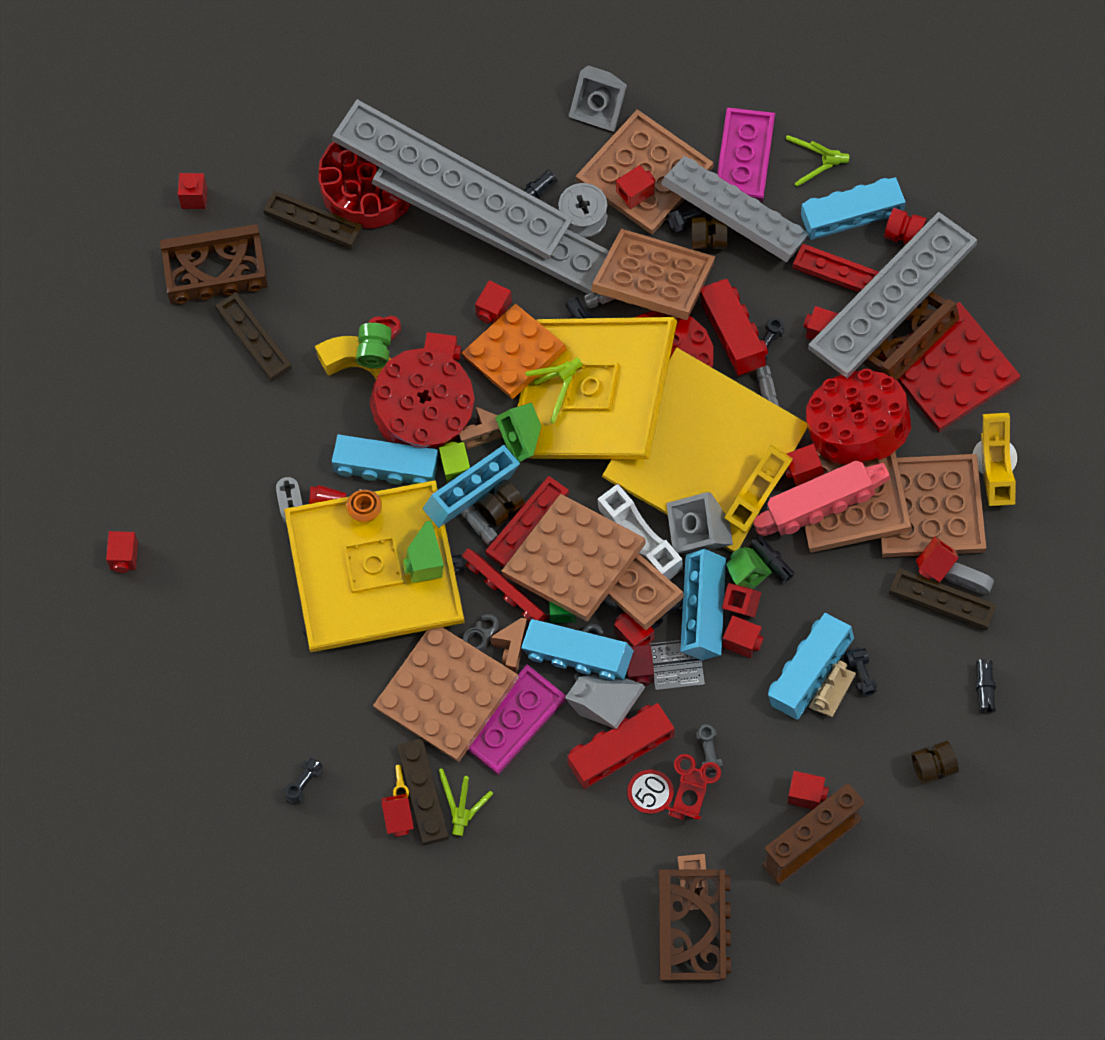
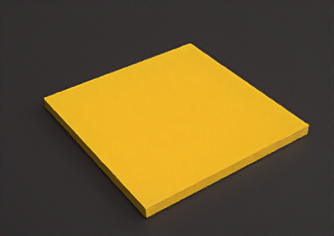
(612, 397)
(705, 440)
(355, 573)

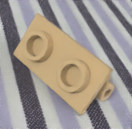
(833, 689)

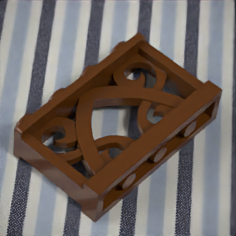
(204, 243)
(933, 328)
(813, 834)
(667, 952)

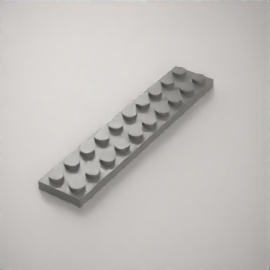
(452, 179)
(573, 260)

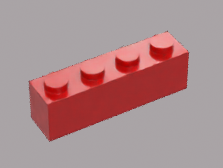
(733, 326)
(620, 746)

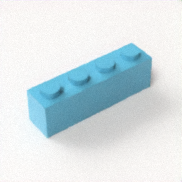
(851, 208)
(384, 461)
(470, 486)
(703, 604)
(577, 649)
(810, 665)

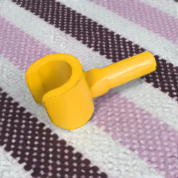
(400, 783)

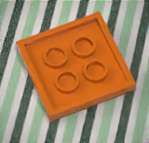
(511, 348)

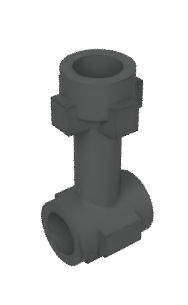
(705, 737)

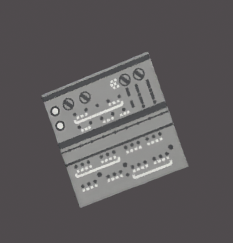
(673, 667)

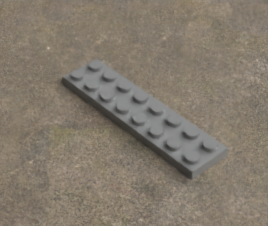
(892, 295)

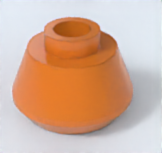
(364, 506)

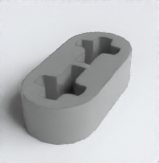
(283, 501)
(970, 579)

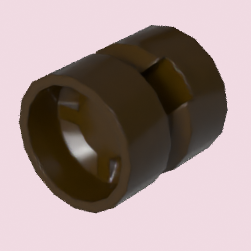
(700, 237)
(503, 501)
(936, 762)

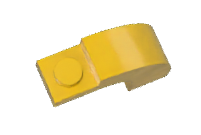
(340, 354)
(996, 460)
(758, 488)

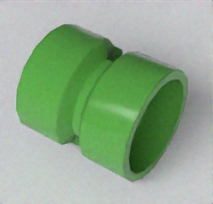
(373, 345)

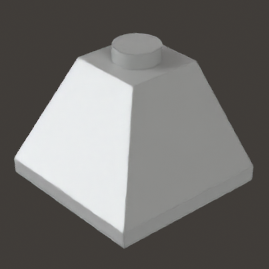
(598, 98)
(698, 524)
(604, 699)

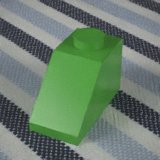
(520, 430)
(424, 556)
(747, 568)

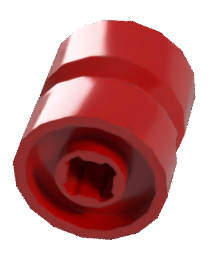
(902, 226)

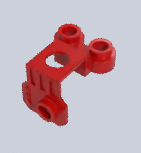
(695, 780)

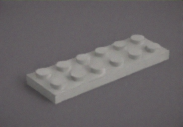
(735, 208)

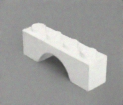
(621, 509)

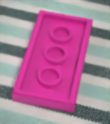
(746, 150)
(516, 719)

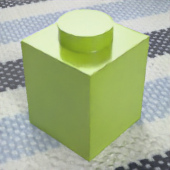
(453, 460)

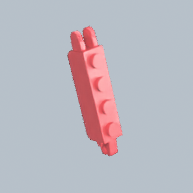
(820, 498)

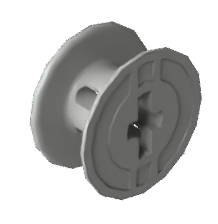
(593, 203)

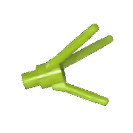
(829, 157)
(565, 372)
(461, 815)

